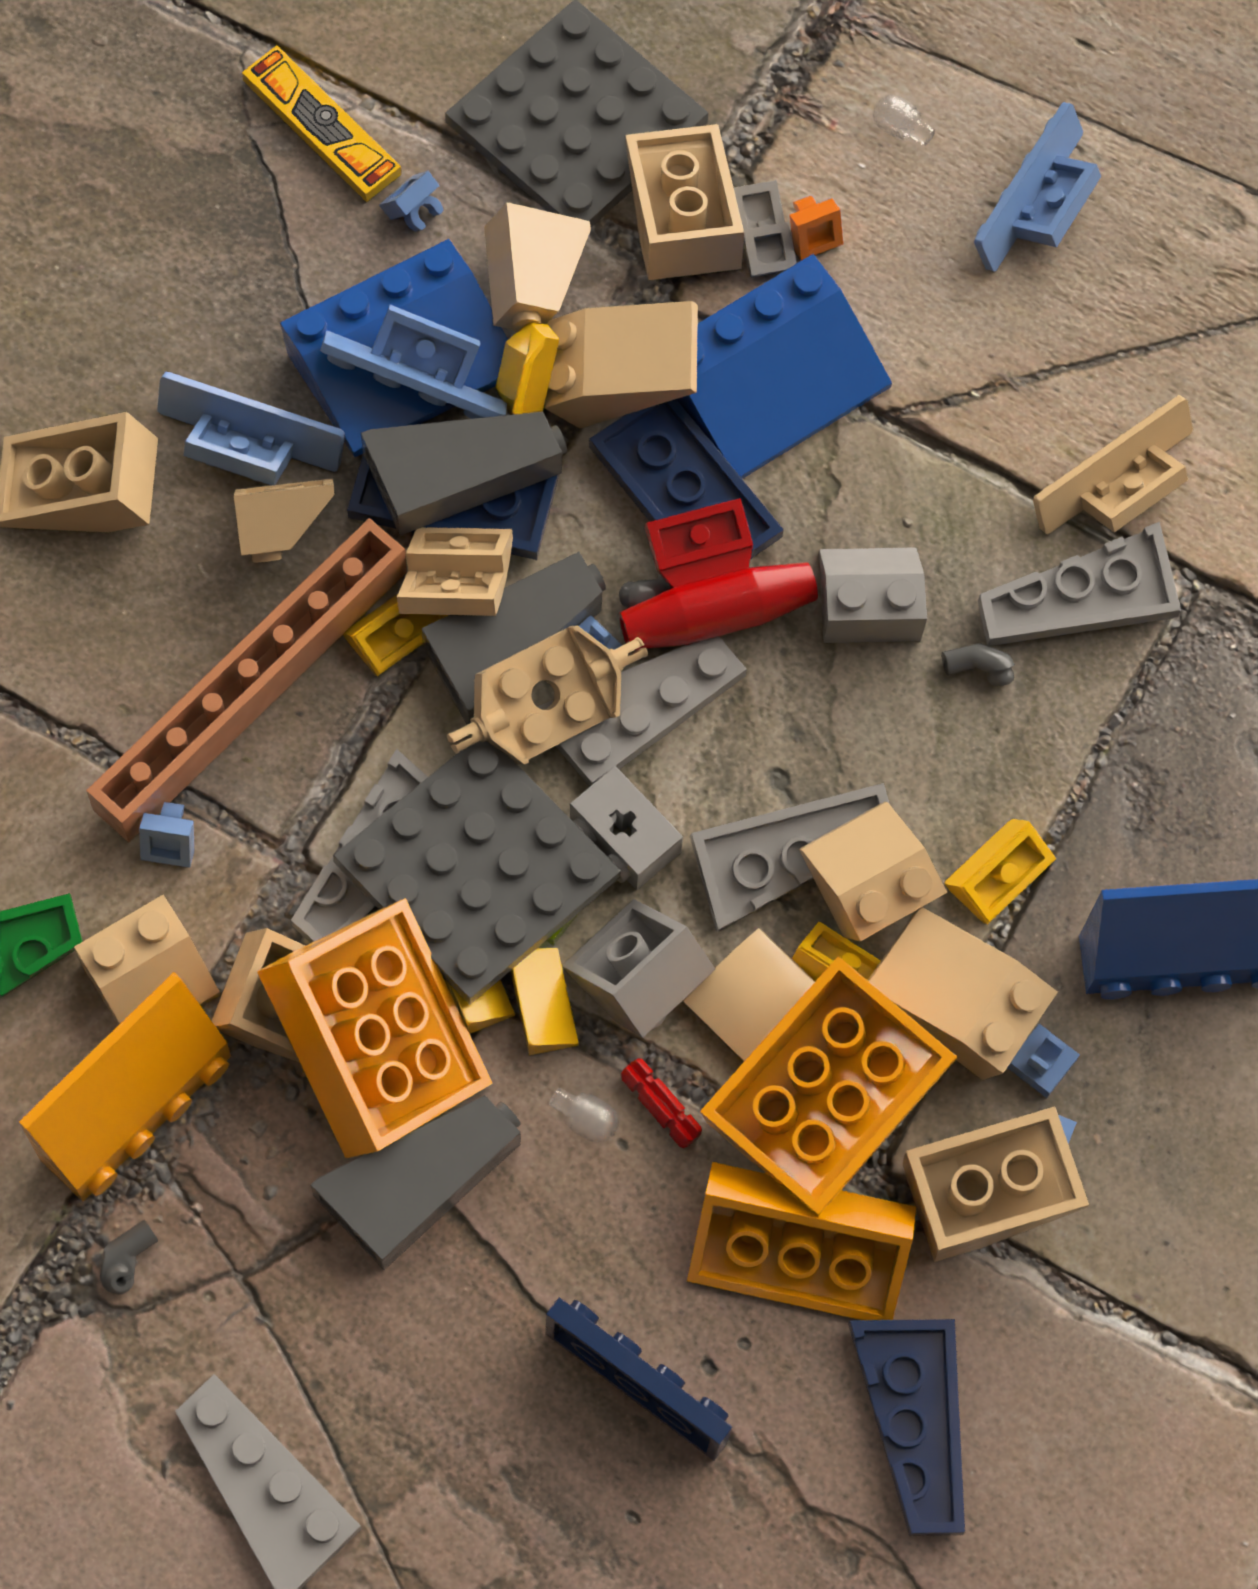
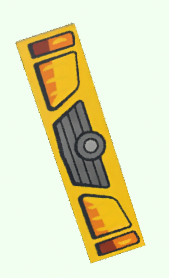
(321, 123)

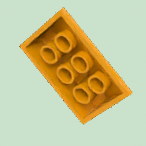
(375, 1029)
(827, 1086)
(127, 1089)

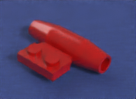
(713, 588)

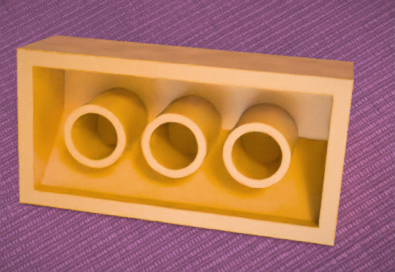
(776, 1248)

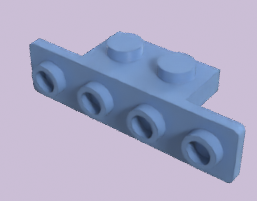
(1042, 194)
(420, 357)
(246, 433)

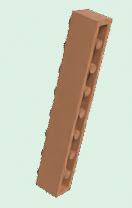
(248, 679)

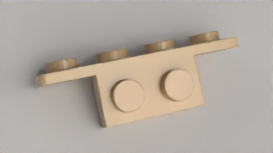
(1123, 475)

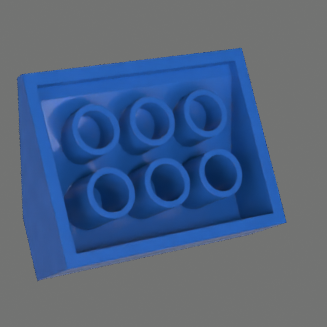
(429, 285)
(781, 367)
(1171, 938)

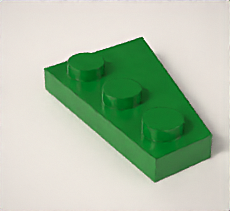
(35, 939)

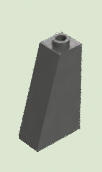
(459, 464)
(526, 615)
(409, 1185)

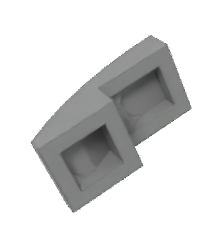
(766, 234)

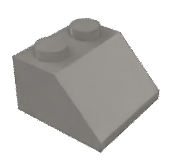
(872, 595)
(639, 967)

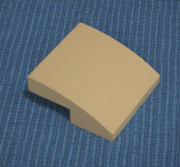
(455, 571)
(749, 993)

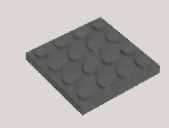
(562, 114)
(480, 865)

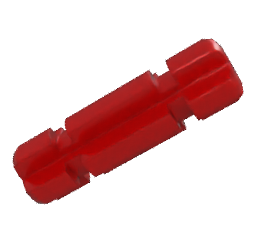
(661, 1103)

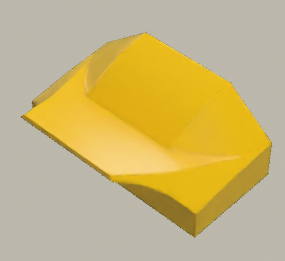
(527, 368)

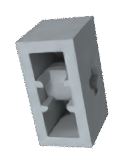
(620, 804)

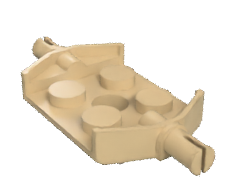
(584, 687)

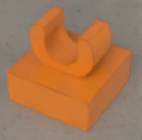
(815, 227)

